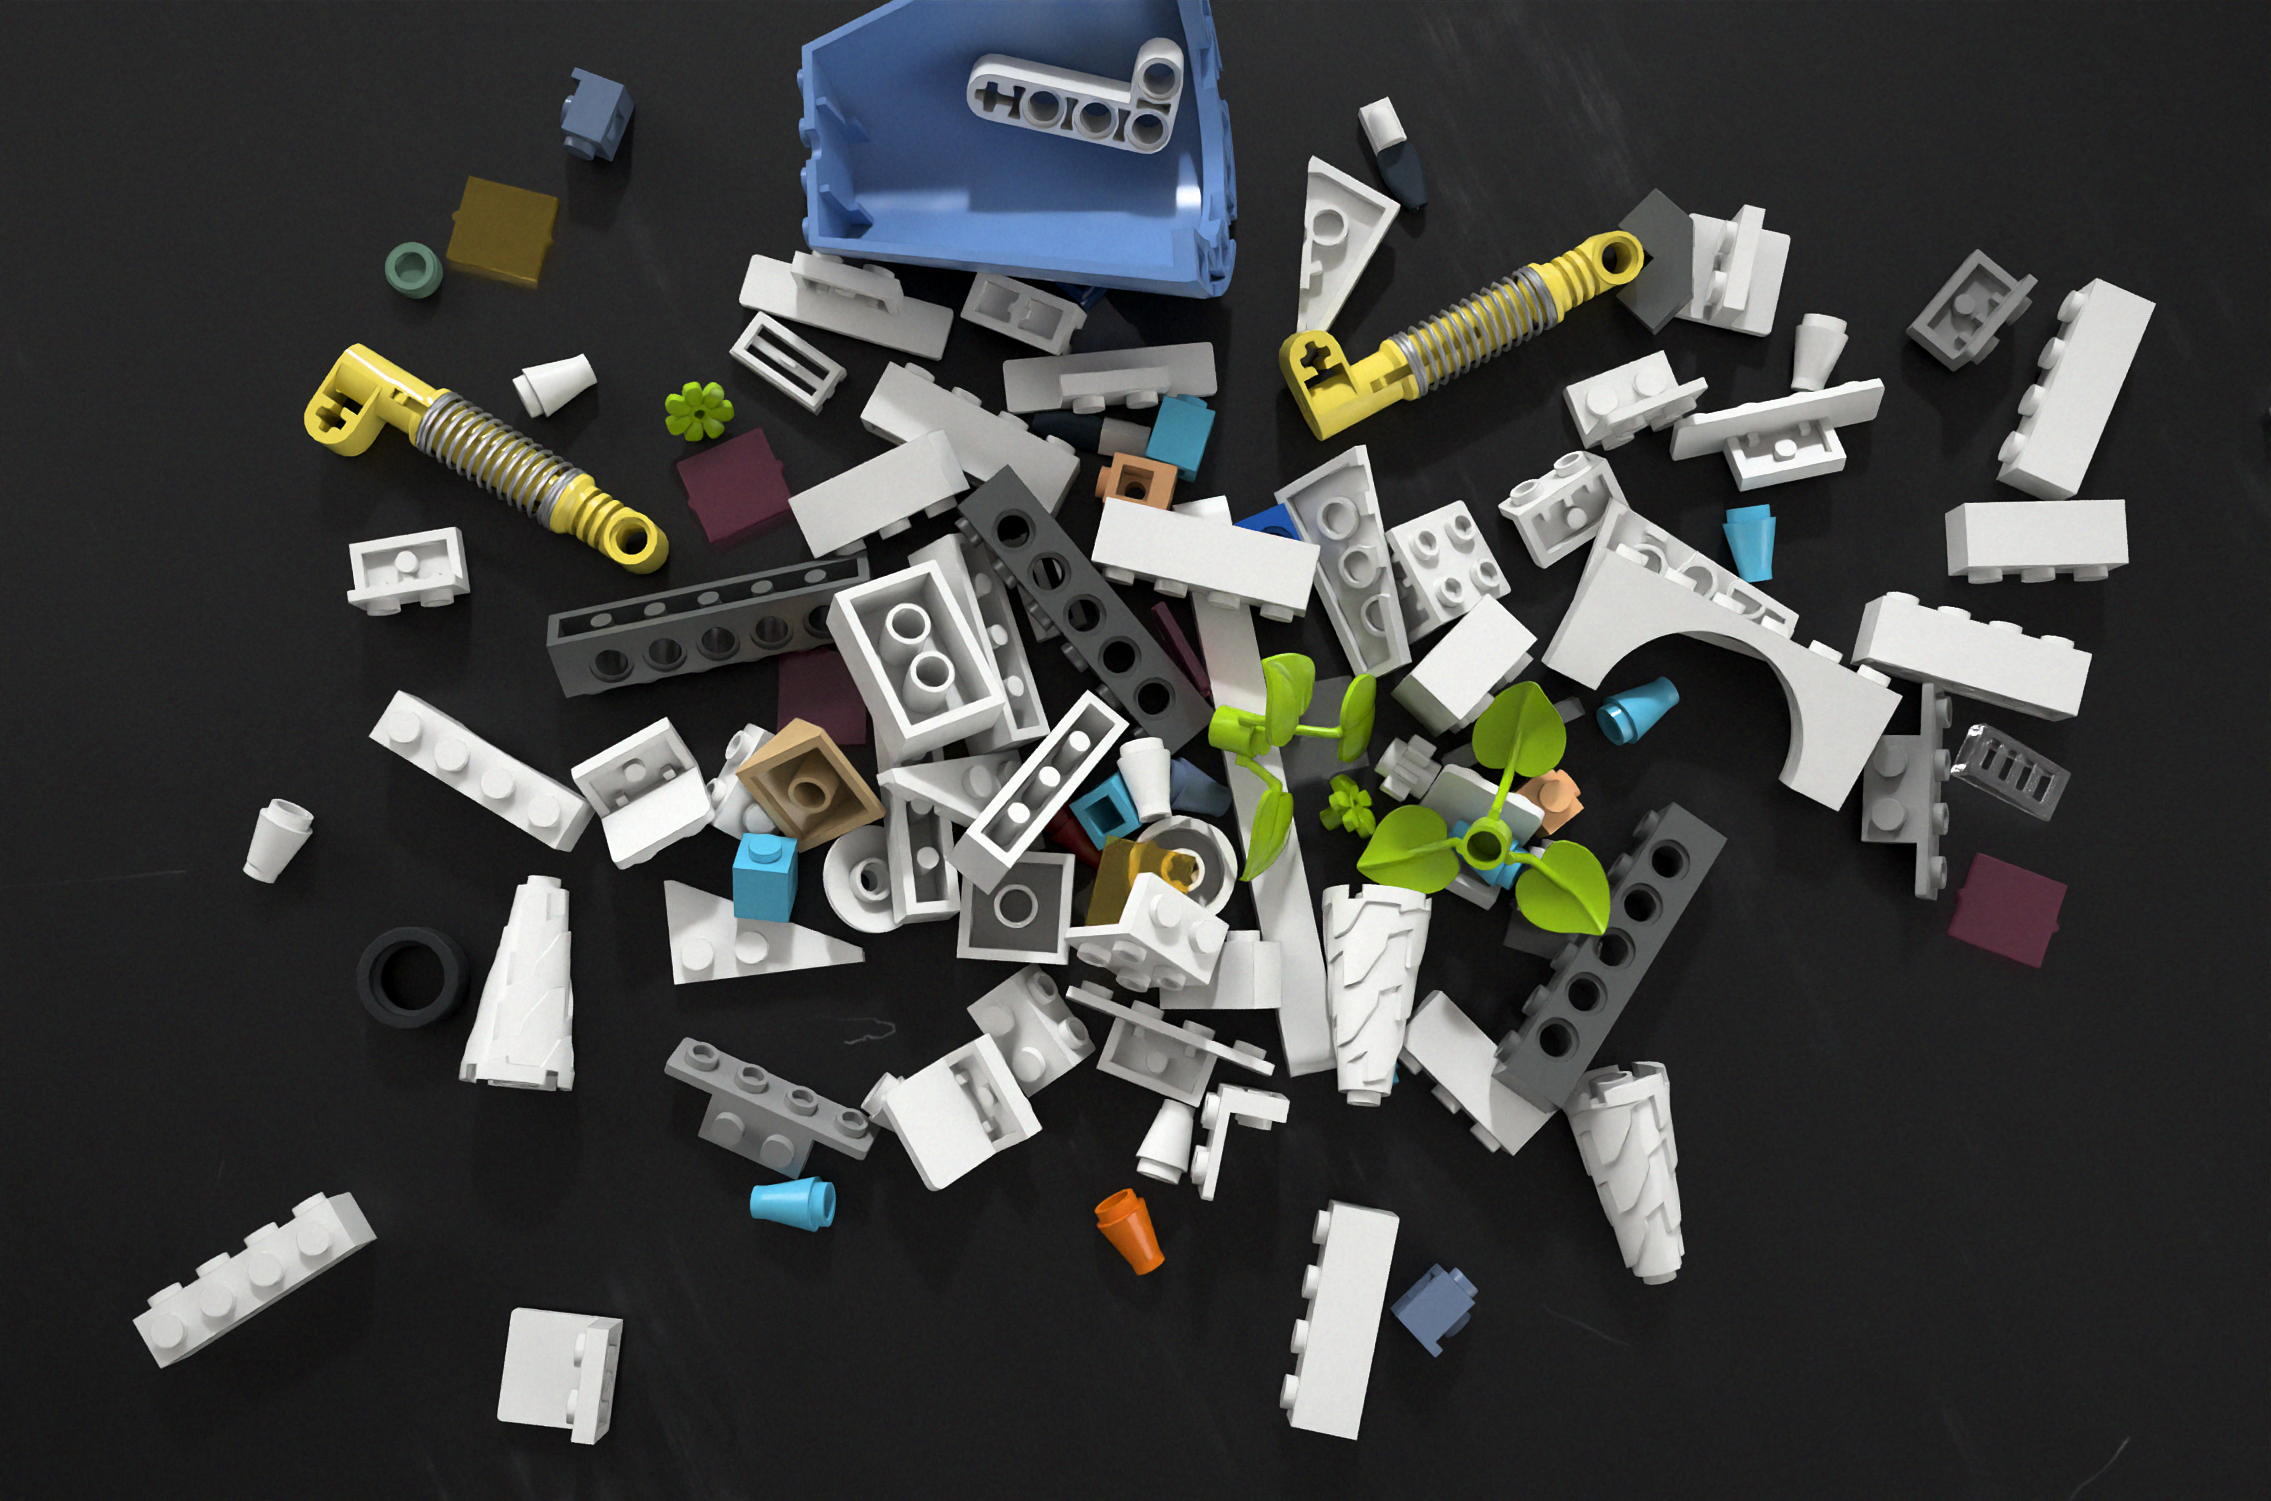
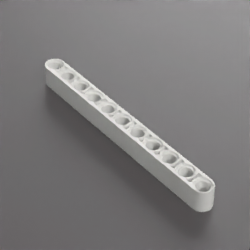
(1281, 891)

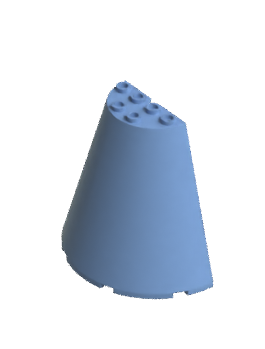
(928, 183)

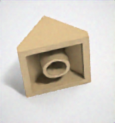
(809, 786)

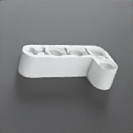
(1076, 90)

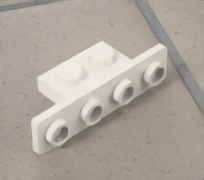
(847, 301)
(1109, 378)
(1781, 436)
(1160, 1054)

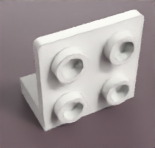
(1629, 399)
(1441, 569)
(1252, 1108)
(560, 1371)

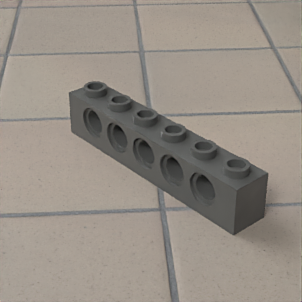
(688, 618)
(1183, 708)
(1689, 852)

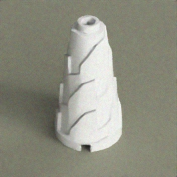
(1372, 977)
(528, 999)
(1632, 1155)

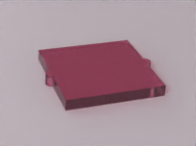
(735, 485)
(1180, 649)
(821, 692)
(2007, 910)

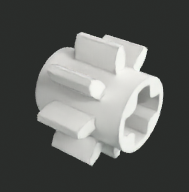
(1408, 768)

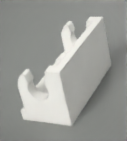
(1023, 312)

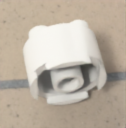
(1215, 859)

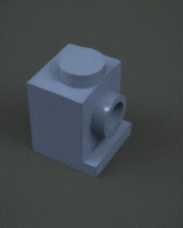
(595, 116)
(1436, 1306)

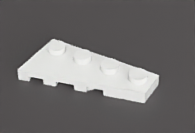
(1665, 551)
(1354, 571)

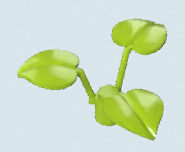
(1289, 693)
(1412, 844)

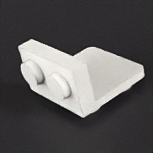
(645, 793)
(1467, 796)
(1158, 941)
(959, 1112)

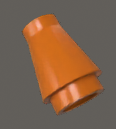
(1129, 1228)

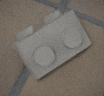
(1969, 310)

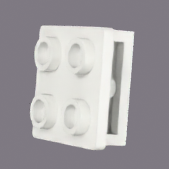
(1736, 272)

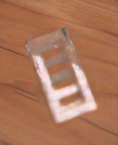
(1973, 753)

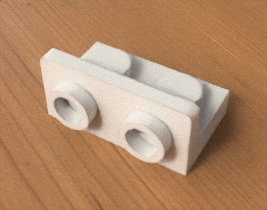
(1562, 506)

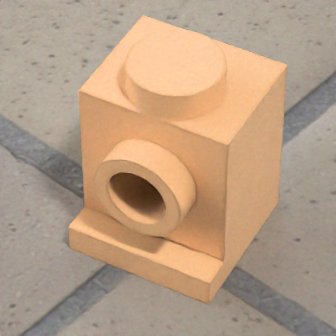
(1129, 471)
(1555, 796)

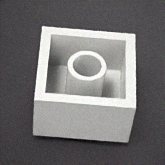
(1023, 914)

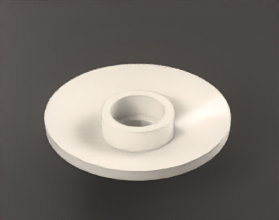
(857, 853)

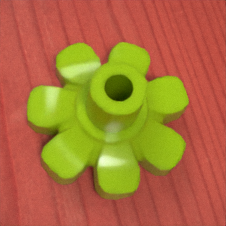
(698, 411)
(1349, 808)

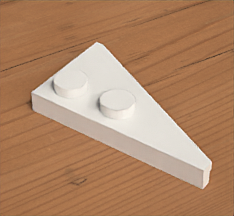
(1340, 237)
(957, 786)
(716, 945)

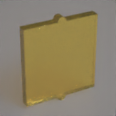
(502, 228)
(1119, 868)

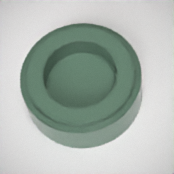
(413, 270)

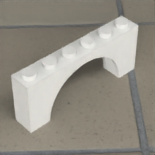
(1831, 708)

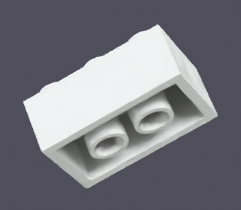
(915, 661)
(1466, 668)

